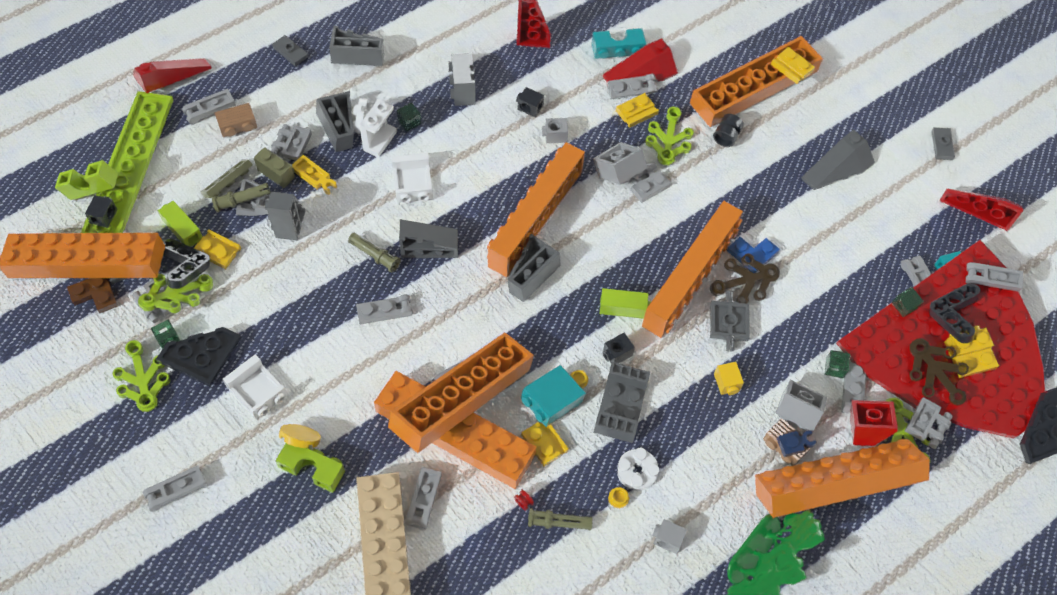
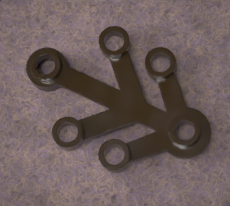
(748, 278)
(936, 368)

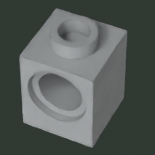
(555, 130)
(669, 536)

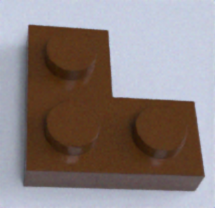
(96, 289)

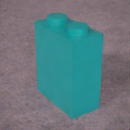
(552, 395)

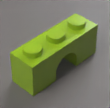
(97, 178)
(327, 472)

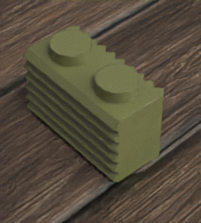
(274, 167)

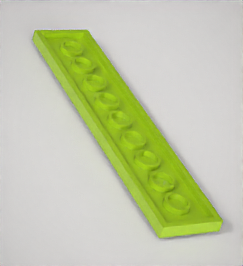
(133, 156)

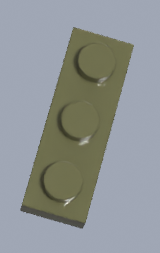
(227, 179)

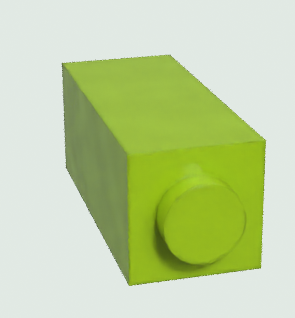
(180, 224)
(623, 303)

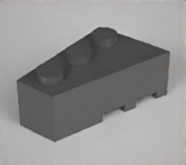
(285, 215)
(533, 268)

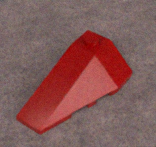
(531, 25)
(651, 59)
(163, 73)
(988, 208)

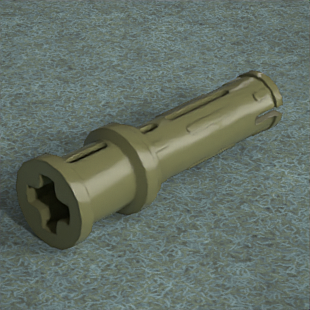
(232, 199)
(380, 256)
(585, 522)

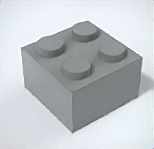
(620, 163)
(801, 406)

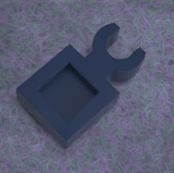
(793, 443)

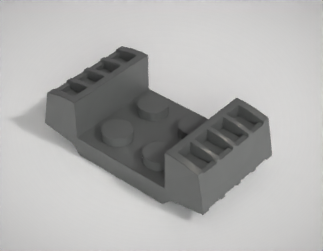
(622, 402)

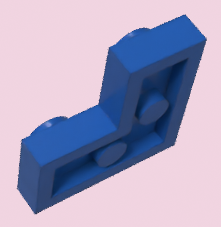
(762, 252)

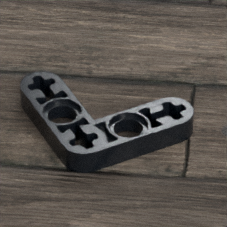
(195, 261)
(949, 311)

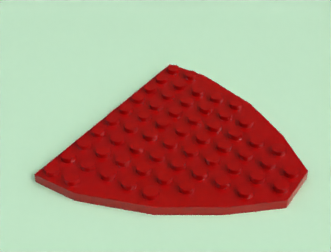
(996, 399)

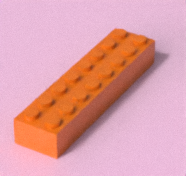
(748, 84)
(535, 208)
(82, 255)
(692, 270)
(459, 392)
(471, 440)
(841, 477)

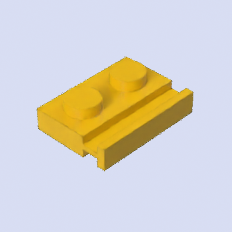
(793, 65)
(637, 110)
(219, 248)
(547, 441)

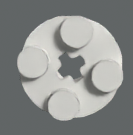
(360, 111)
(636, 480)

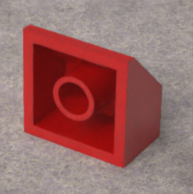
(872, 421)

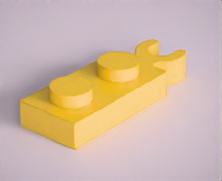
(313, 174)

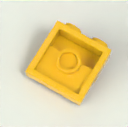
(975, 354)

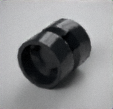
(728, 130)

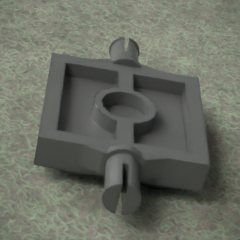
(729, 321)

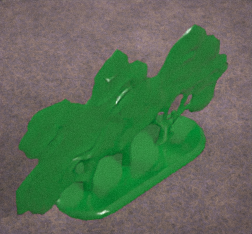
(781, 563)

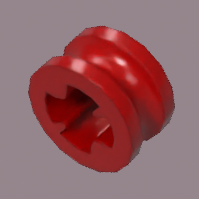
(523, 500)

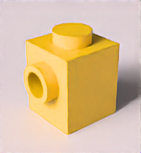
(728, 378)

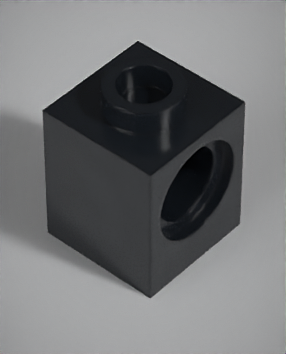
(530, 102)
(101, 211)
(620, 342)

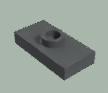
(290, 50)
(943, 143)

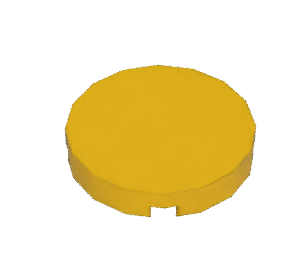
(299, 435)

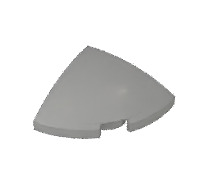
(254, 206)

